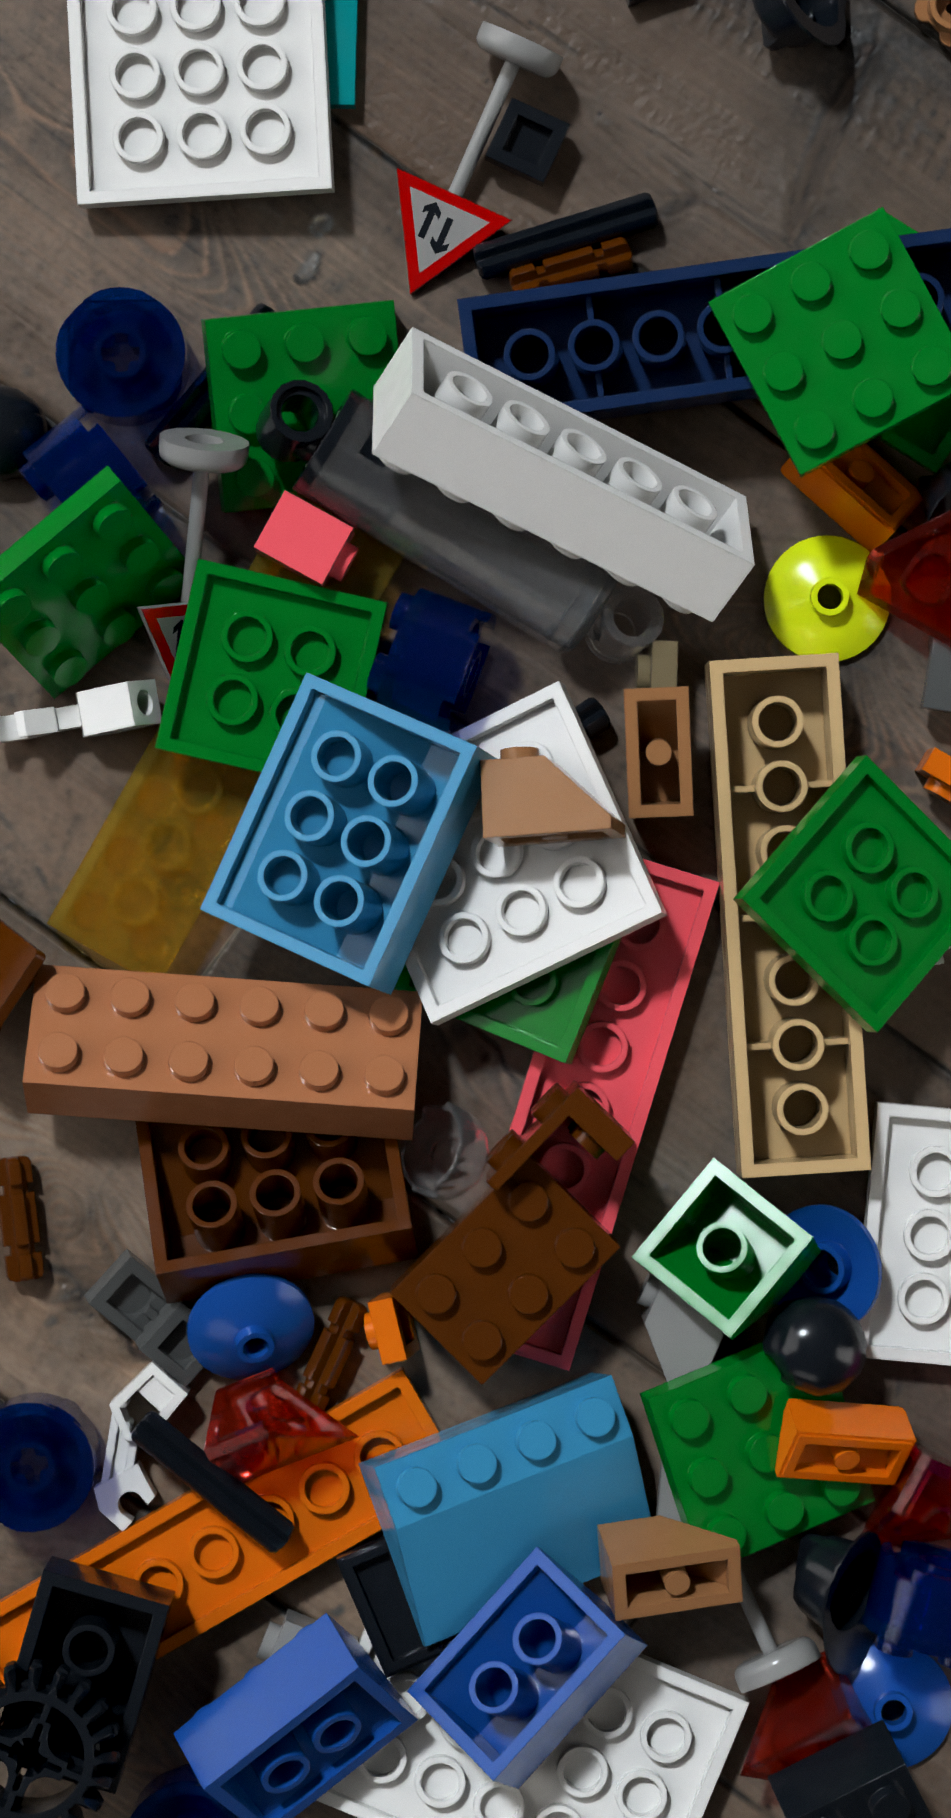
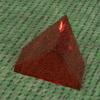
(914, 577)
(266, 1426)
(918, 1503)
(803, 1717)

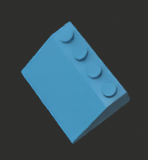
(348, 833)
(494, 1488)

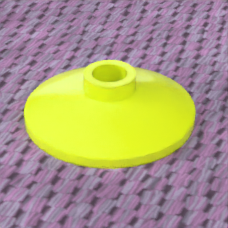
(793, 601)

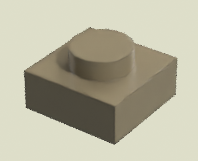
(658, 666)

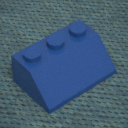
(526, 1669)
(294, 1725)

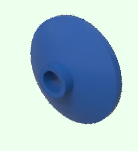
(854, 1251)
(246, 1309)
(922, 1690)

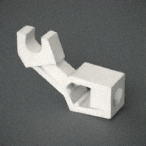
(97, 713)
(120, 1468)

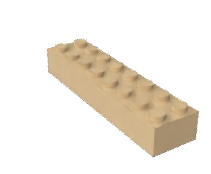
(789, 1042)

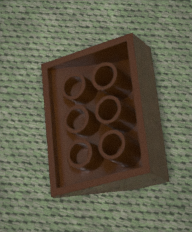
(269, 1204)

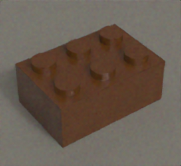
(504, 1268)

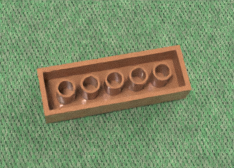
(223, 1052)

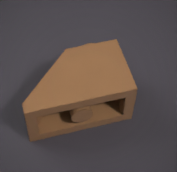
(658, 752)
(538, 802)
(666, 1567)

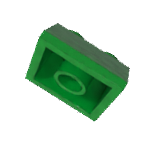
(727, 1250)

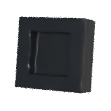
(527, 142)

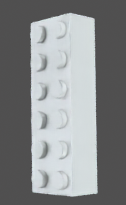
(560, 476)

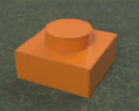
(937, 769)
(390, 1329)

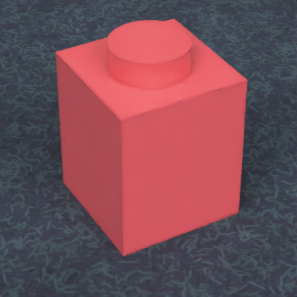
(307, 541)

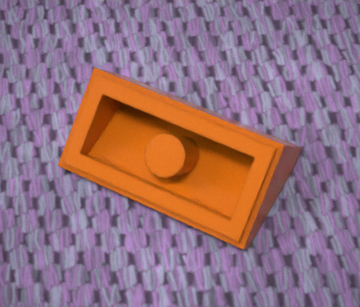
(859, 494)
(843, 1442)

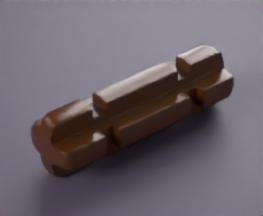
(575, 266)
(19, 1220)
(332, 1350)

